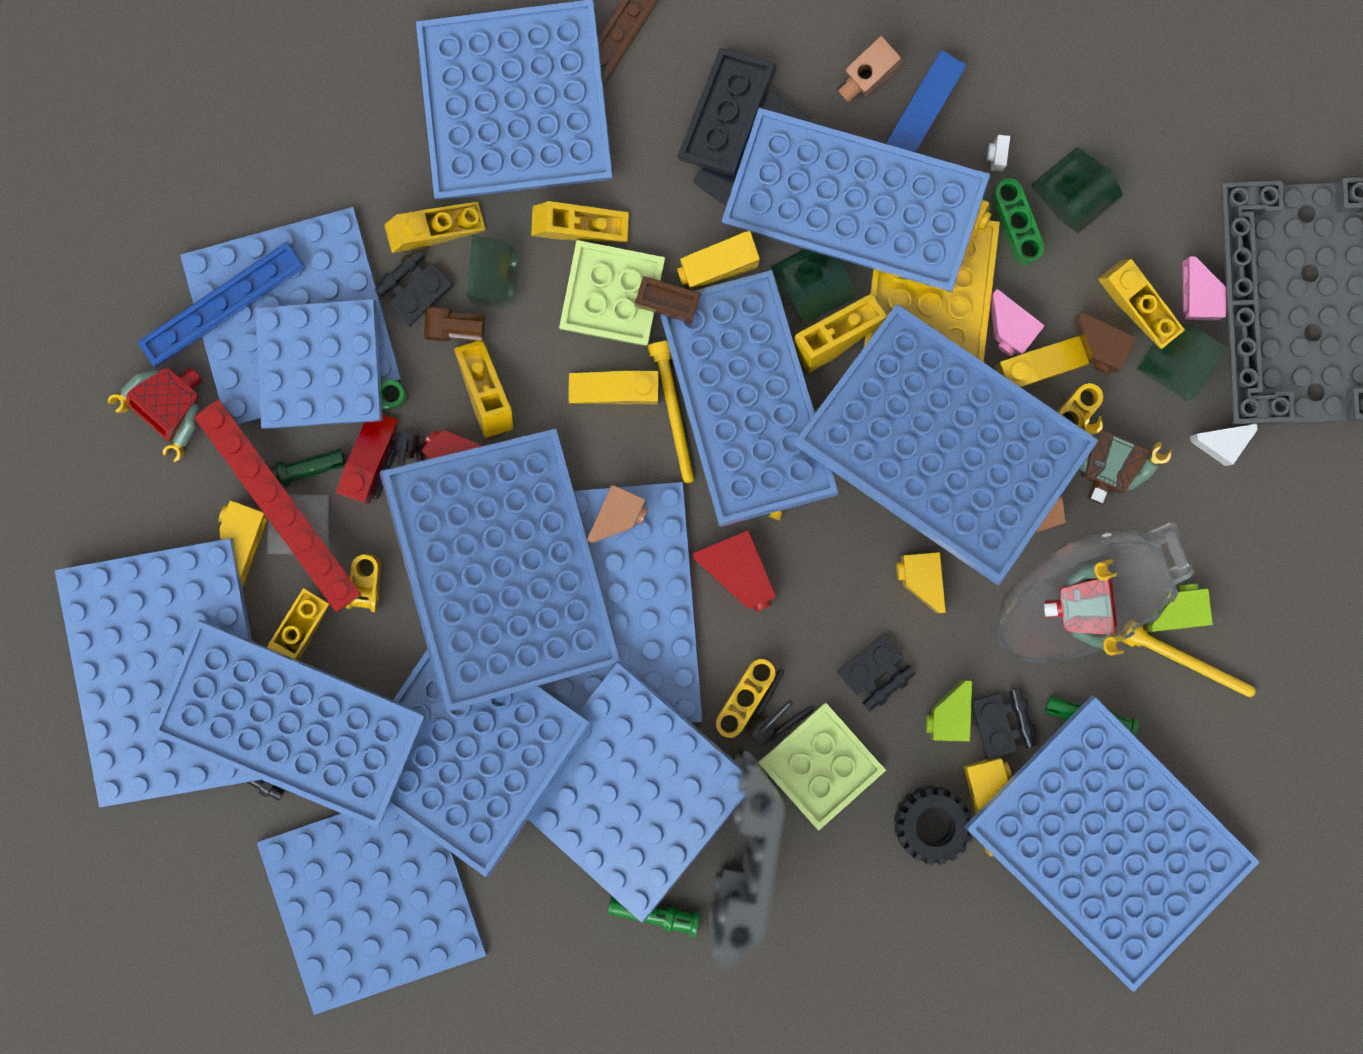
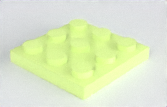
(604, 293)
(821, 766)

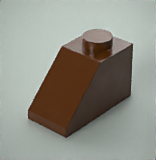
(1103, 344)

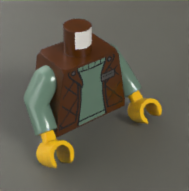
(1117, 463)

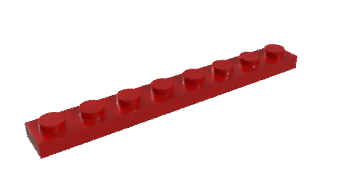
(277, 506)

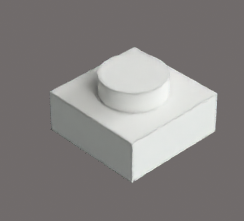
(998, 153)

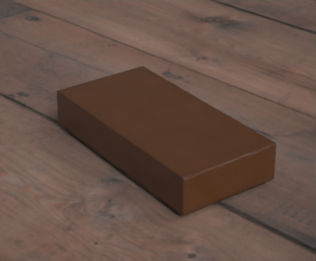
(667, 299)

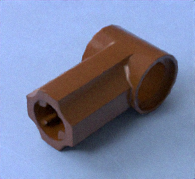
(445, 324)

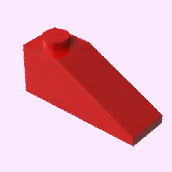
(367, 459)

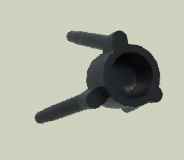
(404, 447)
(765, 727)

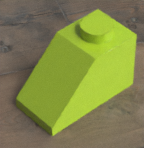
(1188, 610)
(951, 715)

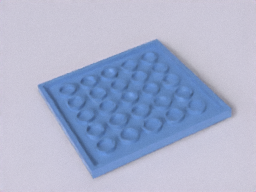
(514, 100)
(334, 272)
(481, 765)
(638, 793)
(368, 906)

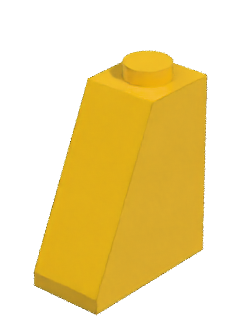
(719, 262)

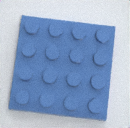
(318, 364)

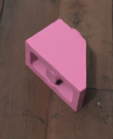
(1201, 293)
(1012, 325)

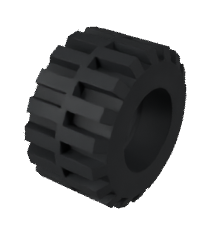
(914, 806)

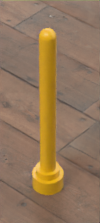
(661, 354)
(1142, 638)

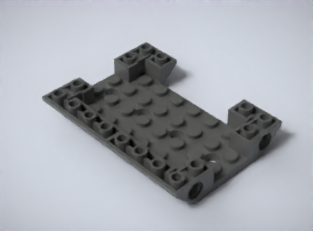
(1274, 304)
(742, 920)

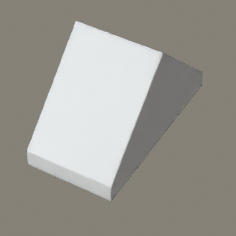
(1225, 444)

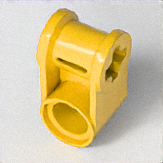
(367, 585)

